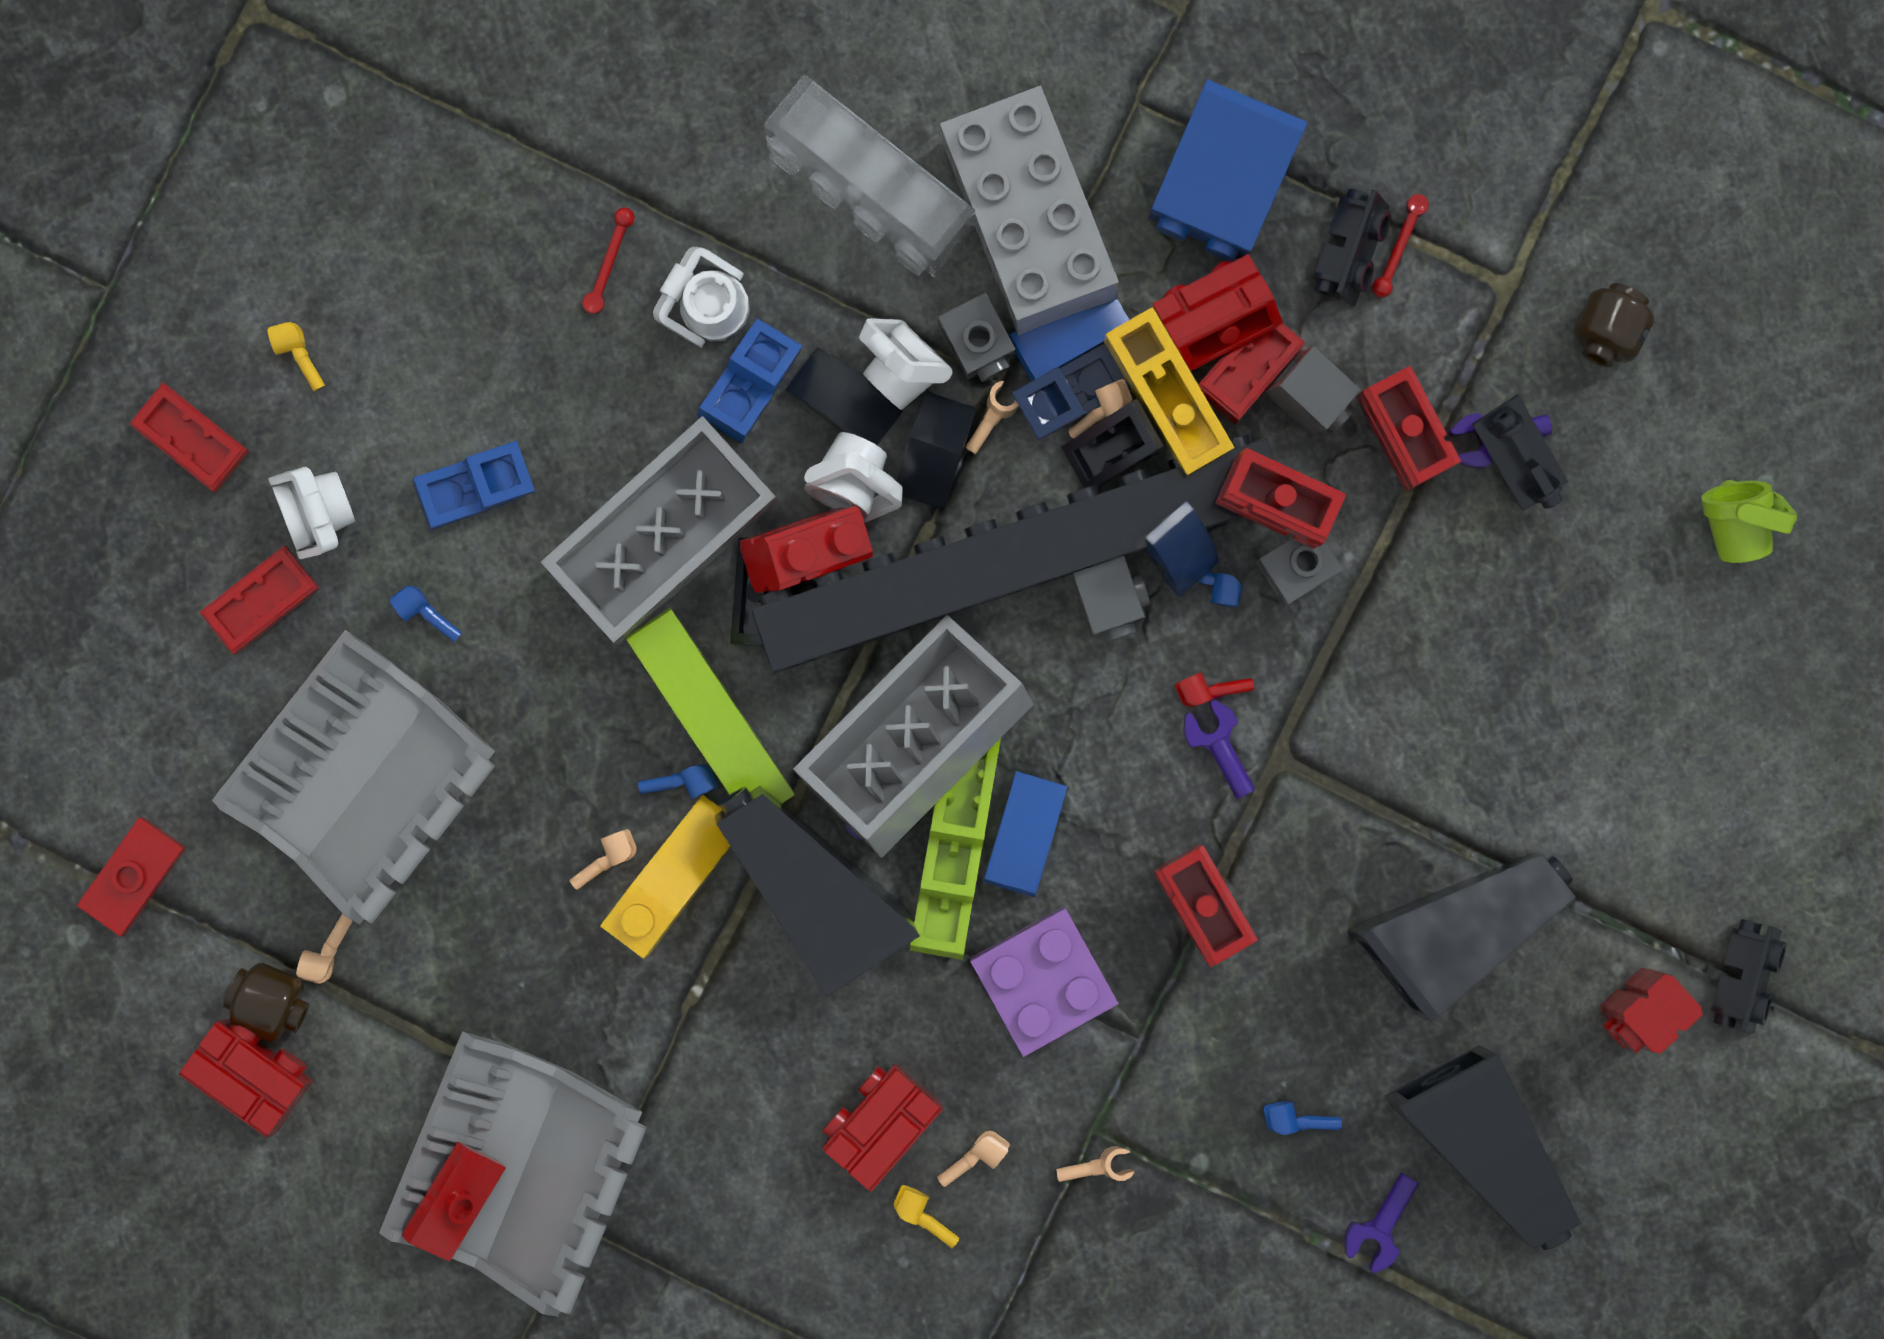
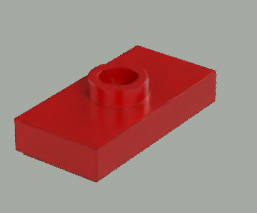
(1248, 371)
(189, 437)
(259, 600)
(131, 876)
(453, 1201)

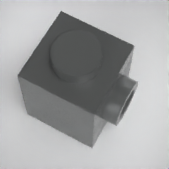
(977, 338)
(1313, 392)
(1297, 569)
(1110, 598)

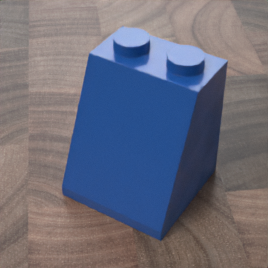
(1226, 171)

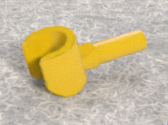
(288, 338)
(910, 1207)

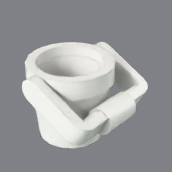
(710, 302)
(902, 361)
(851, 477)
(312, 509)

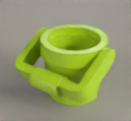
(1744, 518)

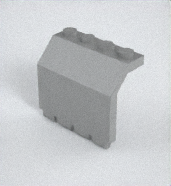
(357, 777)
(560, 1160)

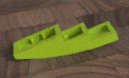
(705, 707)
(954, 861)

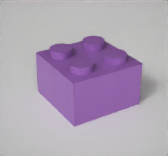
(1043, 981)

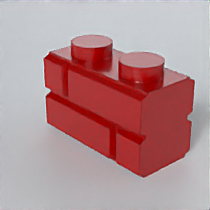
(1218, 311)
(1407, 428)
(1280, 498)
(806, 549)
(1205, 905)
(1649, 1012)
(247, 1076)
(880, 1126)

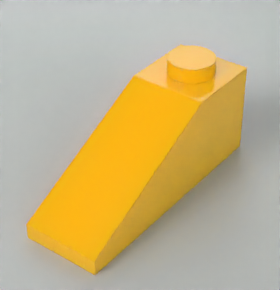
(1167, 391)
(669, 880)

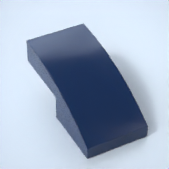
(1067, 391)
(1182, 549)

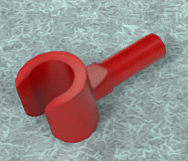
(1195, 690)

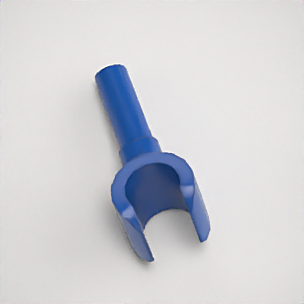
(1225, 588)
(412, 600)
(696, 779)
(1282, 1119)

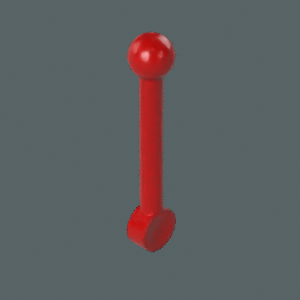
(1416, 207)
(593, 301)

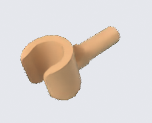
(1111, 398)
(991, 418)
(618, 849)
(317, 966)
(988, 1147)
(1096, 1167)

